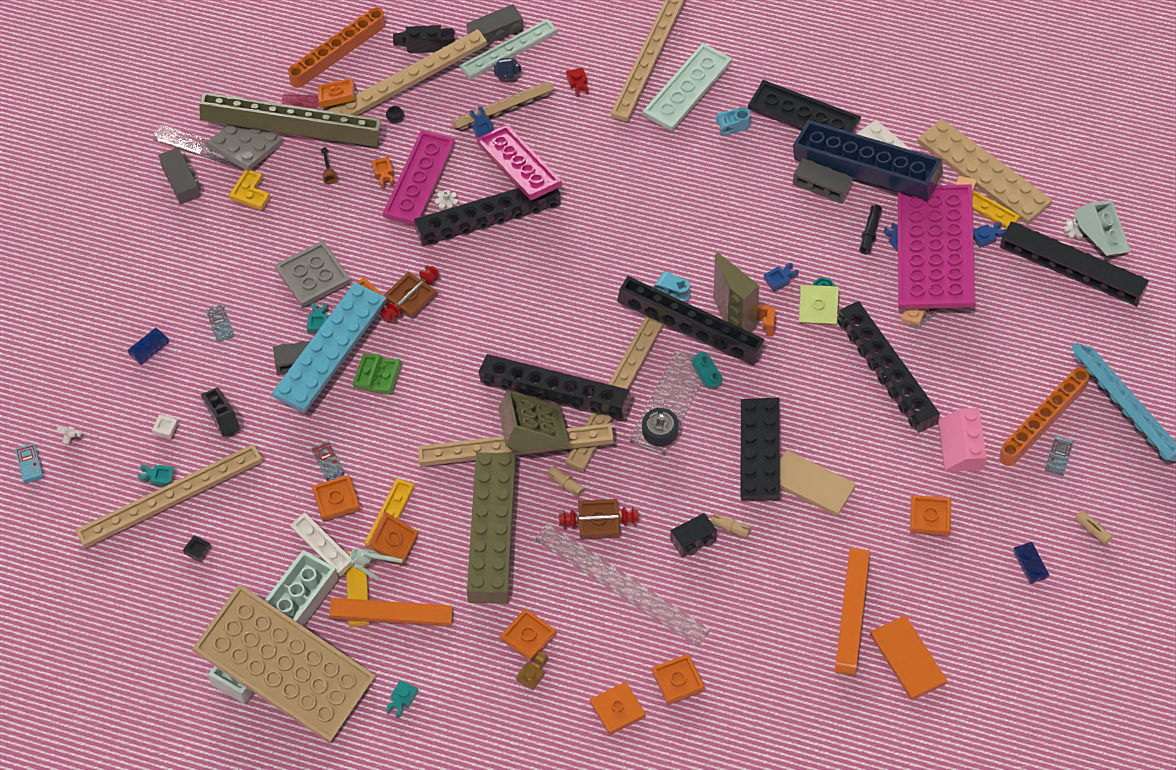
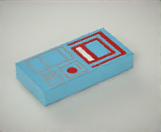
(29, 463)

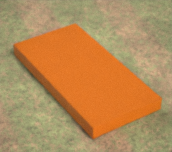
(908, 657)

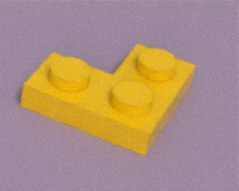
(246, 192)

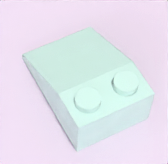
(1103, 227)

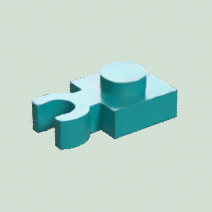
(317, 318)
(159, 476)
(401, 696)

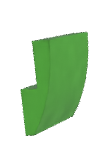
(377, 374)

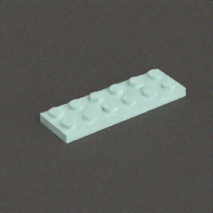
(687, 87)

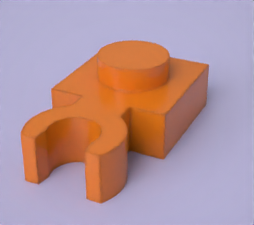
(383, 170)

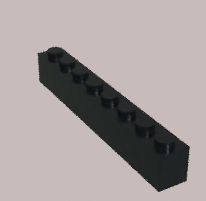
(1074, 263)

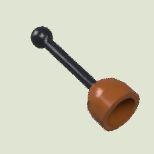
(329, 175)

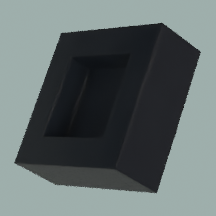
(197, 548)

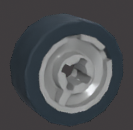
(656, 434)

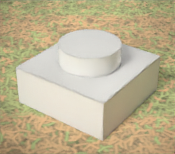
(165, 426)

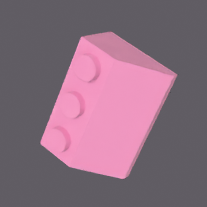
(962, 440)

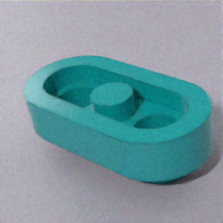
(706, 370)

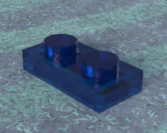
(148, 346)
(1031, 563)

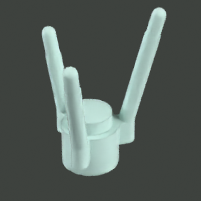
(363, 556)

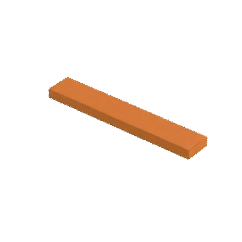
(390, 612)

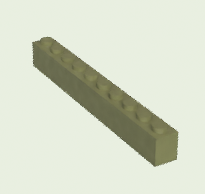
(290, 119)

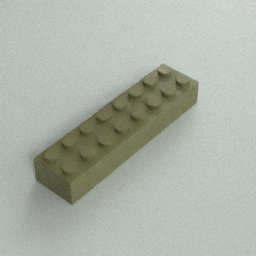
(491, 528)

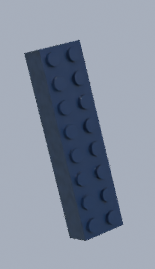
(869, 159)

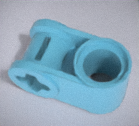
(734, 121)
(673, 286)

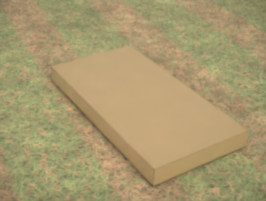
(814, 483)

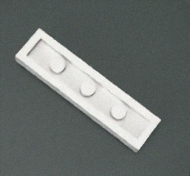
(322, 543)

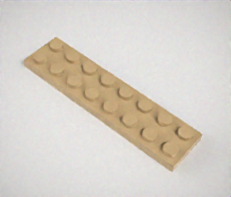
(991, 175)

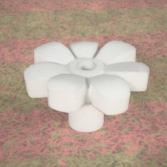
(445, 199)
(1073, 229)
(68, 433)

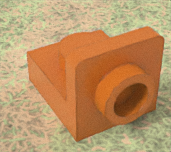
(767, 314)

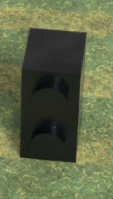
(693, 535)

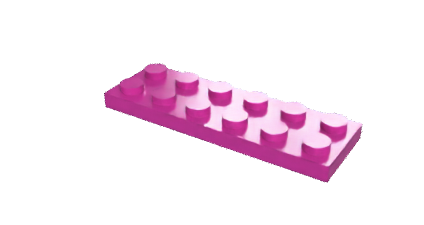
(519, 162)
(419, 177)

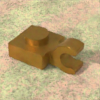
(531, 673)

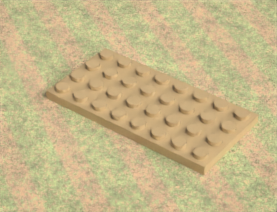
(283, 663)

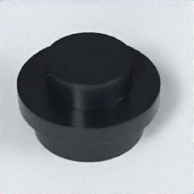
(394, 114)

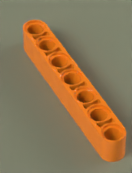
(336, 47)
(1040, 422)
(852, 611)

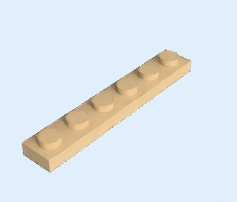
(510, 103)

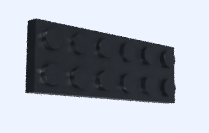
(797, 108)
(760, 449)

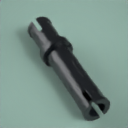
(868, 235)

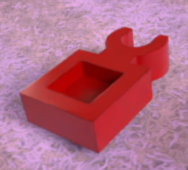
(577, 80)

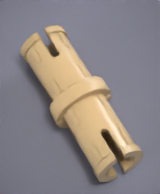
(566, 481)
(730, 525)
(1093, 527)

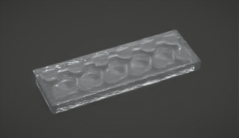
(674, 392)

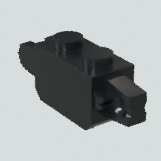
(424, 38)

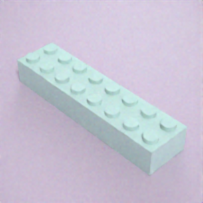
(294, 595)

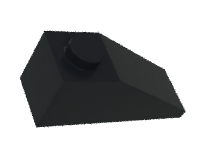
(221, 412)

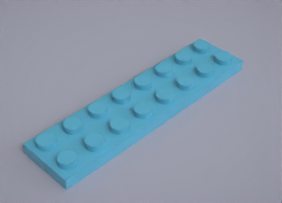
(329, 347)
(1122, 395)

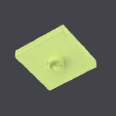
(818, 304)

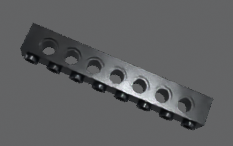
(483, 213)
(690, 320)
(876, 342)
(564, 383)

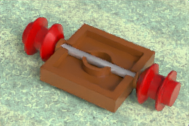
(410, 294)
(598, 518)

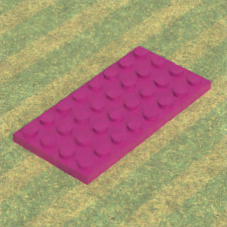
(936, 249)

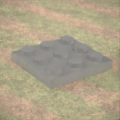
(244, 145)
(312, 274)

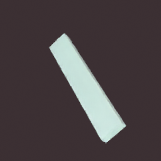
(508, 49)

